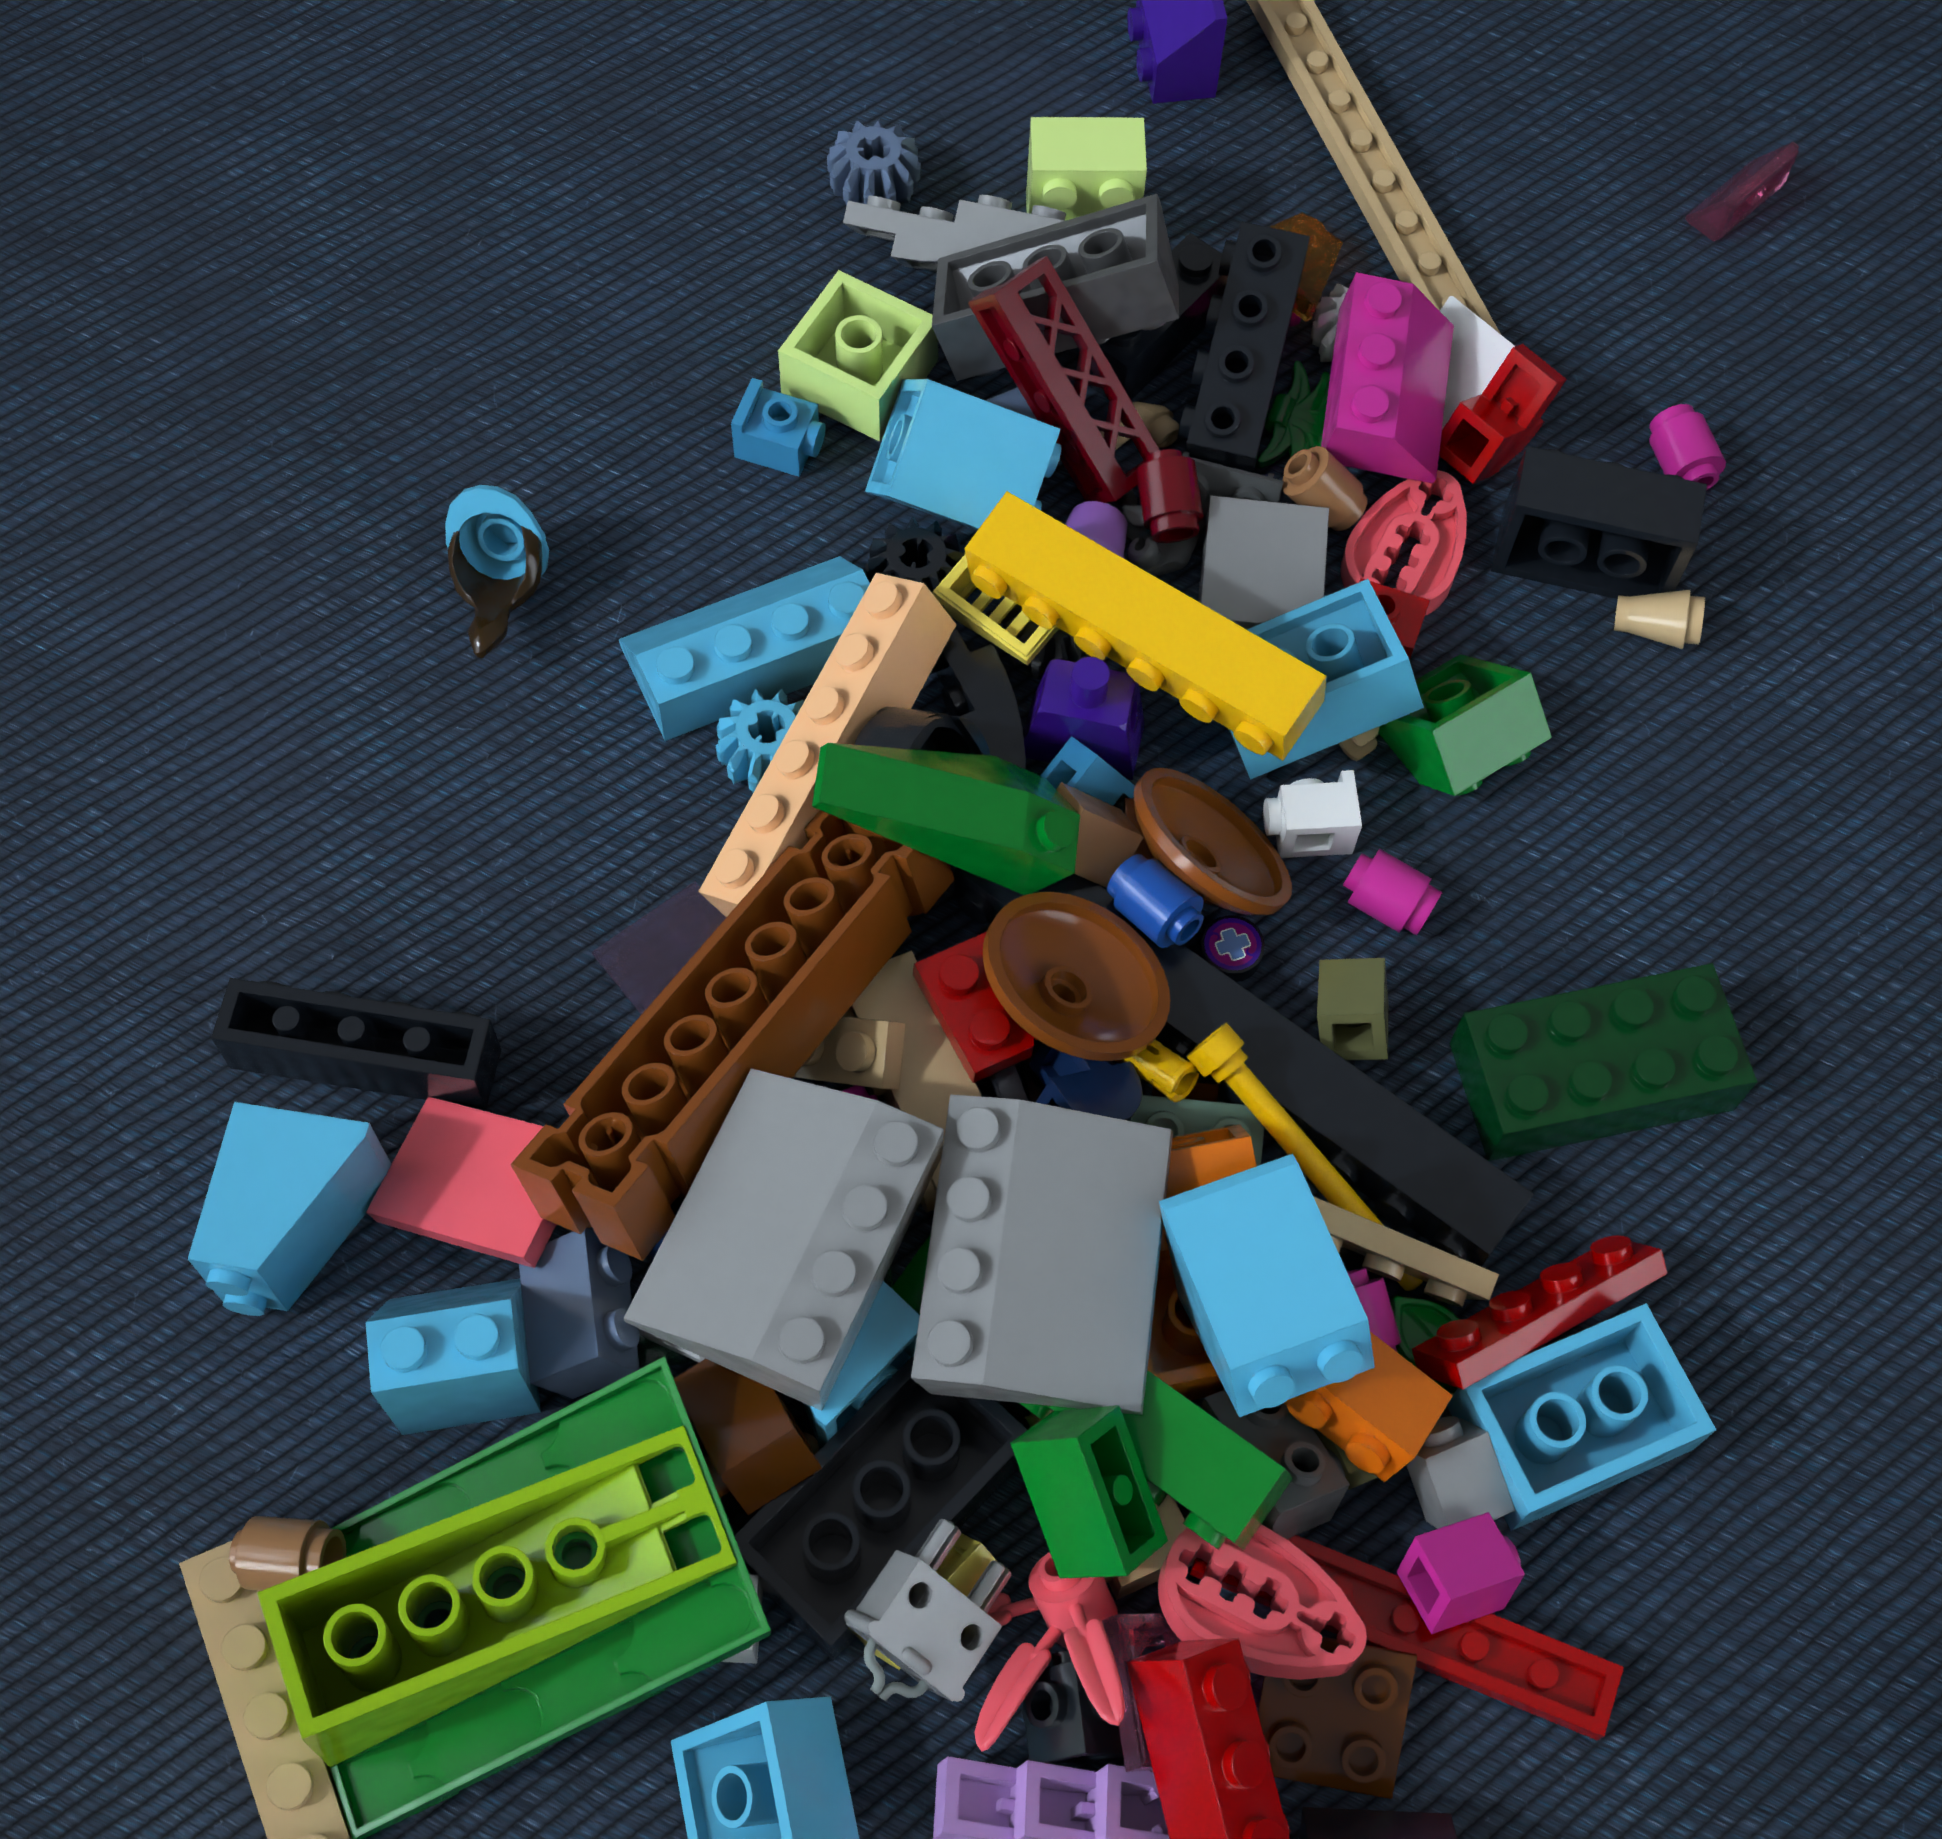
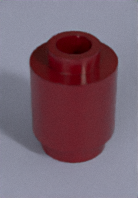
(1170, 496)

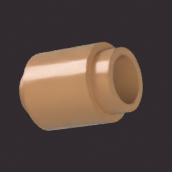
(1320, 480)
(282, 1548)

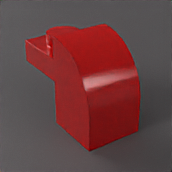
(1501, 420)

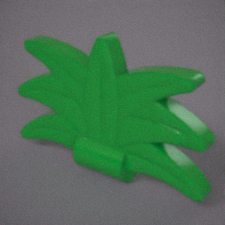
(1296, 418)

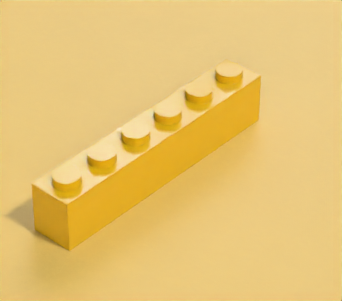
(1145, 627)

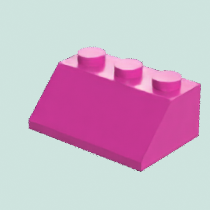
(1388, 380)

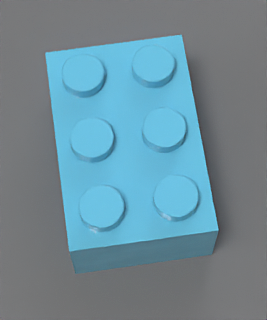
(1585, 1413)

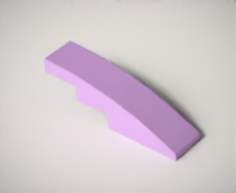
(1045, 1802)

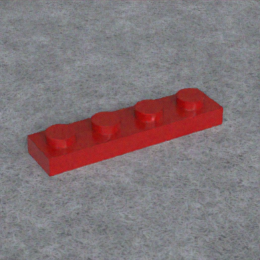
(1538, 1312)

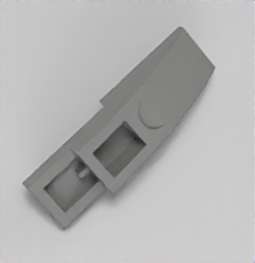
(933, 235)

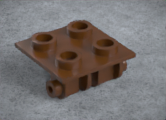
(1341, 1727)

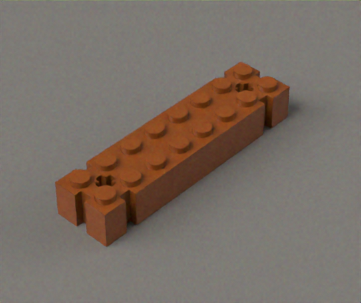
(746, 1000)

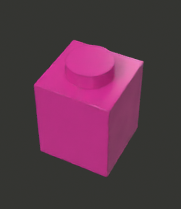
(1460, 1572)

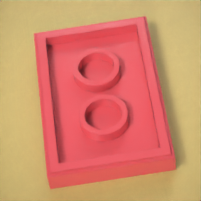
(459, 1184)

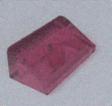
(1743, 192)

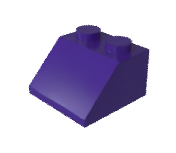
(1178, 47)

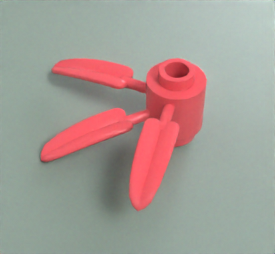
(1074, 1620)

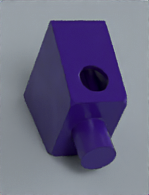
(1091, 705)

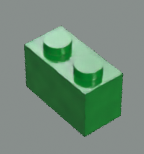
(1089, 1492)

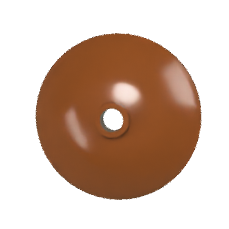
(1210, 844)
(1076, 976)

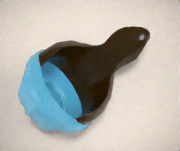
(493, 558)

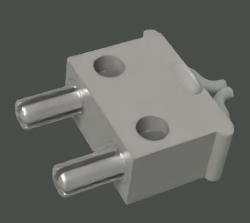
(926, 1620)

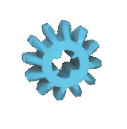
(746, 730)

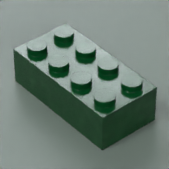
(1601, 1061)

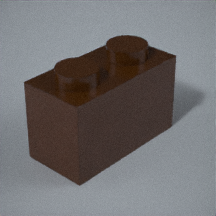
(747, 1432)

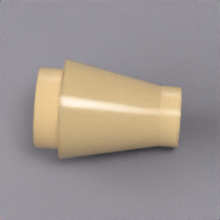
(1662, 617)

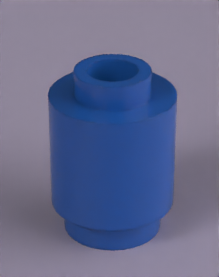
(1156, 901)

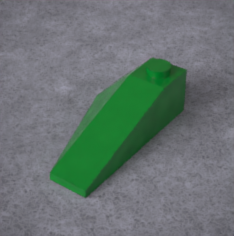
(955, 809)

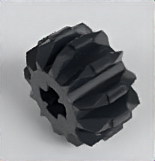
(914, 554)

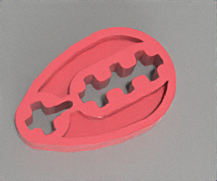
(1395, 518)
(1301, 1605)

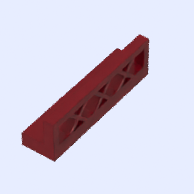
(1048, 386)

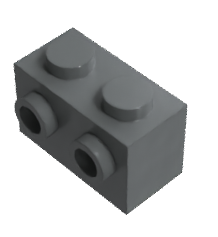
(1316, 1471)

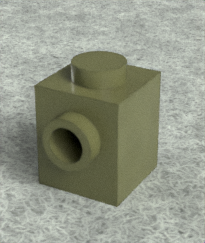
(1349, 997)

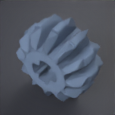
(873, 164)

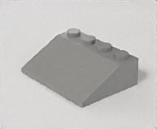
(788, 1233)
(1042, 1256)

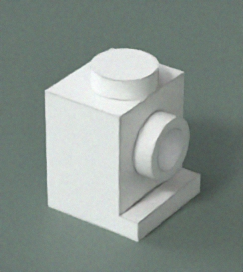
(1314, 817)

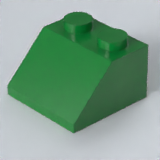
(1470, 724)

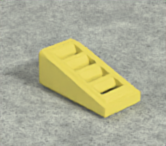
(953, 594)

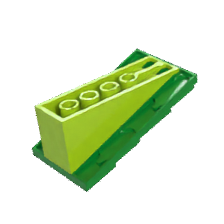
(536, 1572)

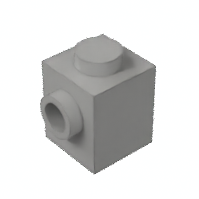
(1458, 1474)

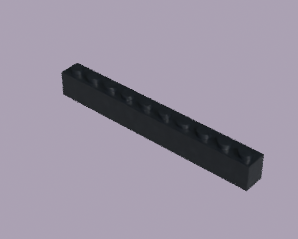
(1364, 1130)

